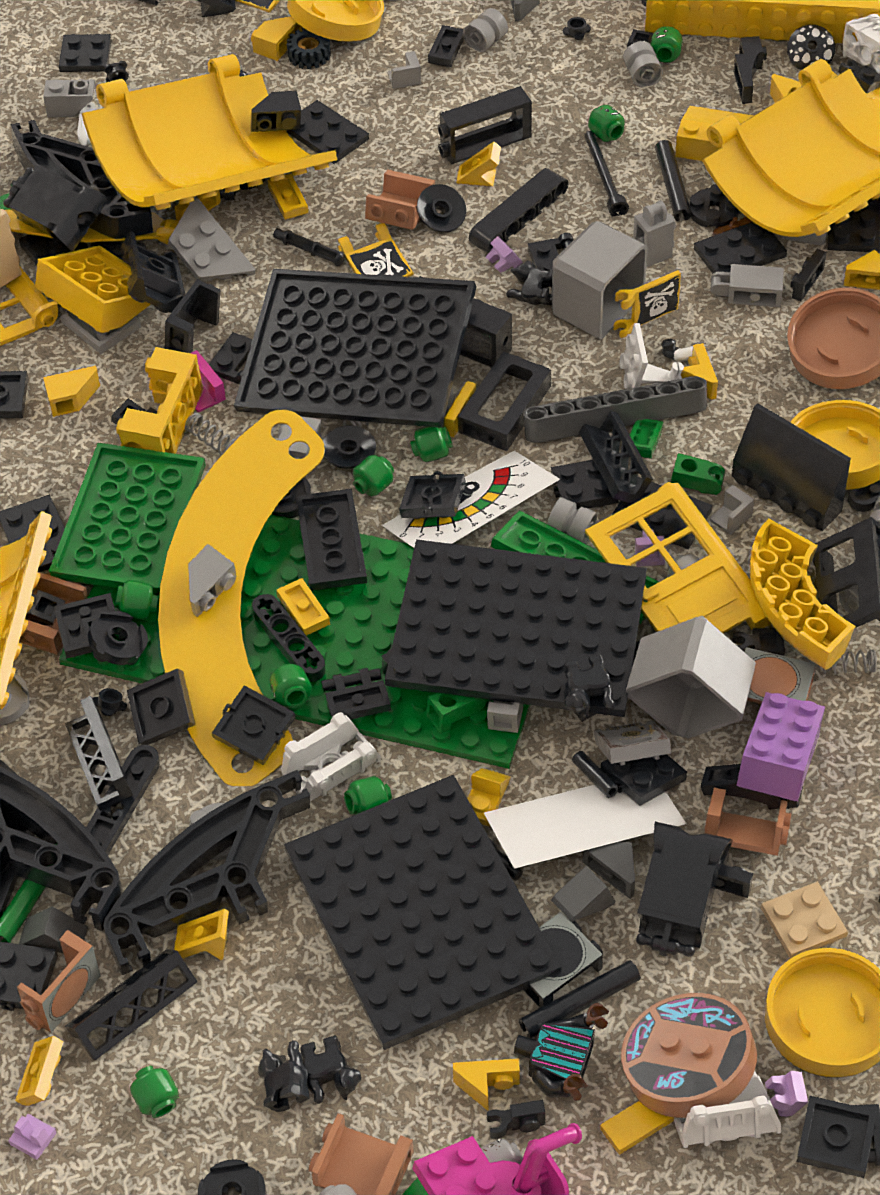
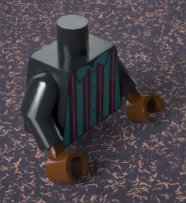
(562, 1052)

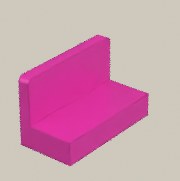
(212, 385)

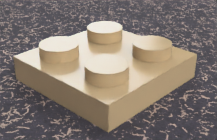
(804, 919)

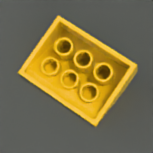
(692, 132)
(90, 286)

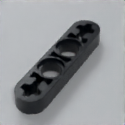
(288, 637)

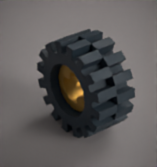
(299, 54)

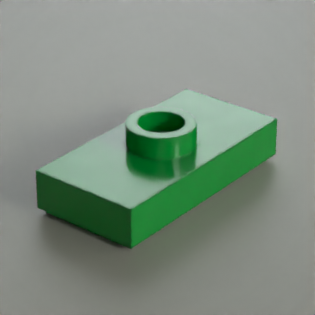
(646, 436)

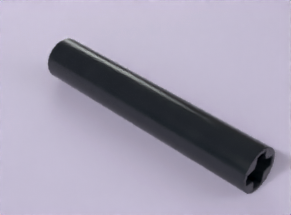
(673, 179)
(581, 997)

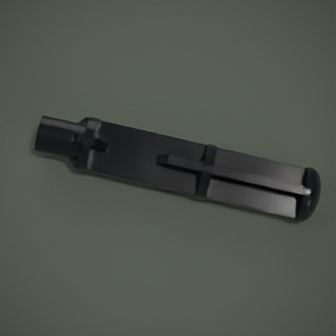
(310, 246)

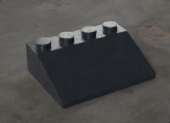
(791, 468)

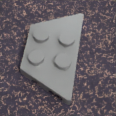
(206, 246)

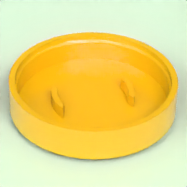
(338, 18)
(851, 429)
(826, 1012)

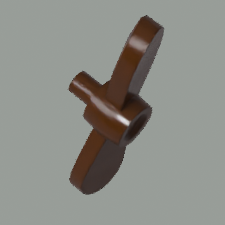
(733, 224)

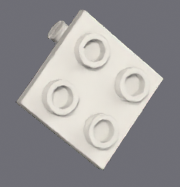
(636, 365)

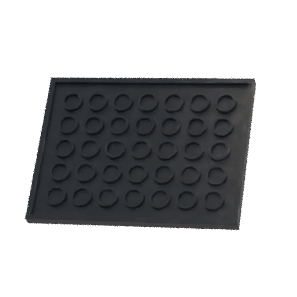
(356, 347)
(509, 622)
(421, 911)

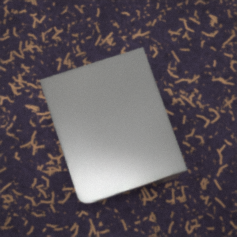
(408, 74)
(735, 511)
(504, 716)

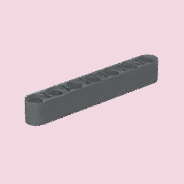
(638, 403)

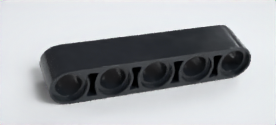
(518, 209)

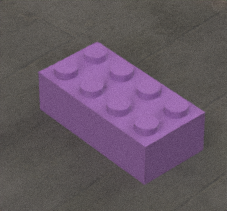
(781, 746)

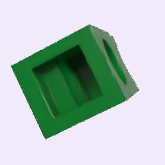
(698, 474)
(447, 709)

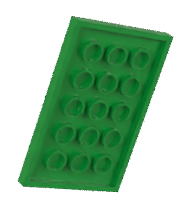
(126, 516)

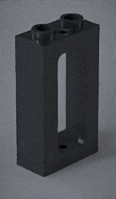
(503, 133)
(504, 432)

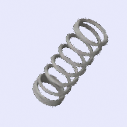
(200, 423)
(871, 657)

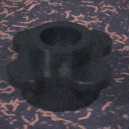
(576, 28)
(116, 71)
(110, 702)

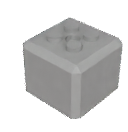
(590, 275)
(691, 678)

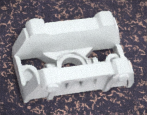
(867, 48)
(325, 747)
(745, 1116)

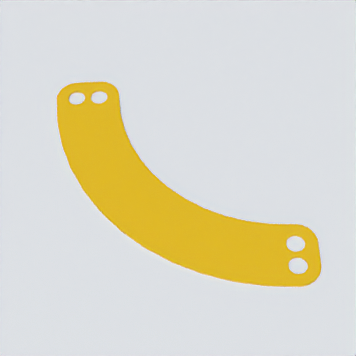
(228, 516)

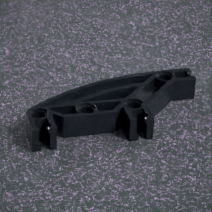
(81, 167)
(77, 857)
(166, 879)

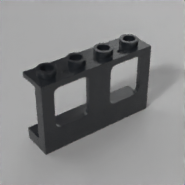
(862, 572)

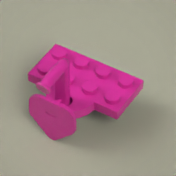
(466, 1170)

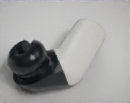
(677, 354)

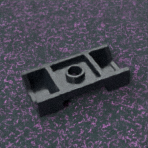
(153, 275)

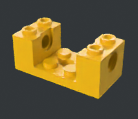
(177, 387)

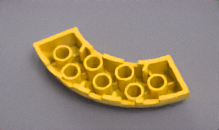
(789, 599)

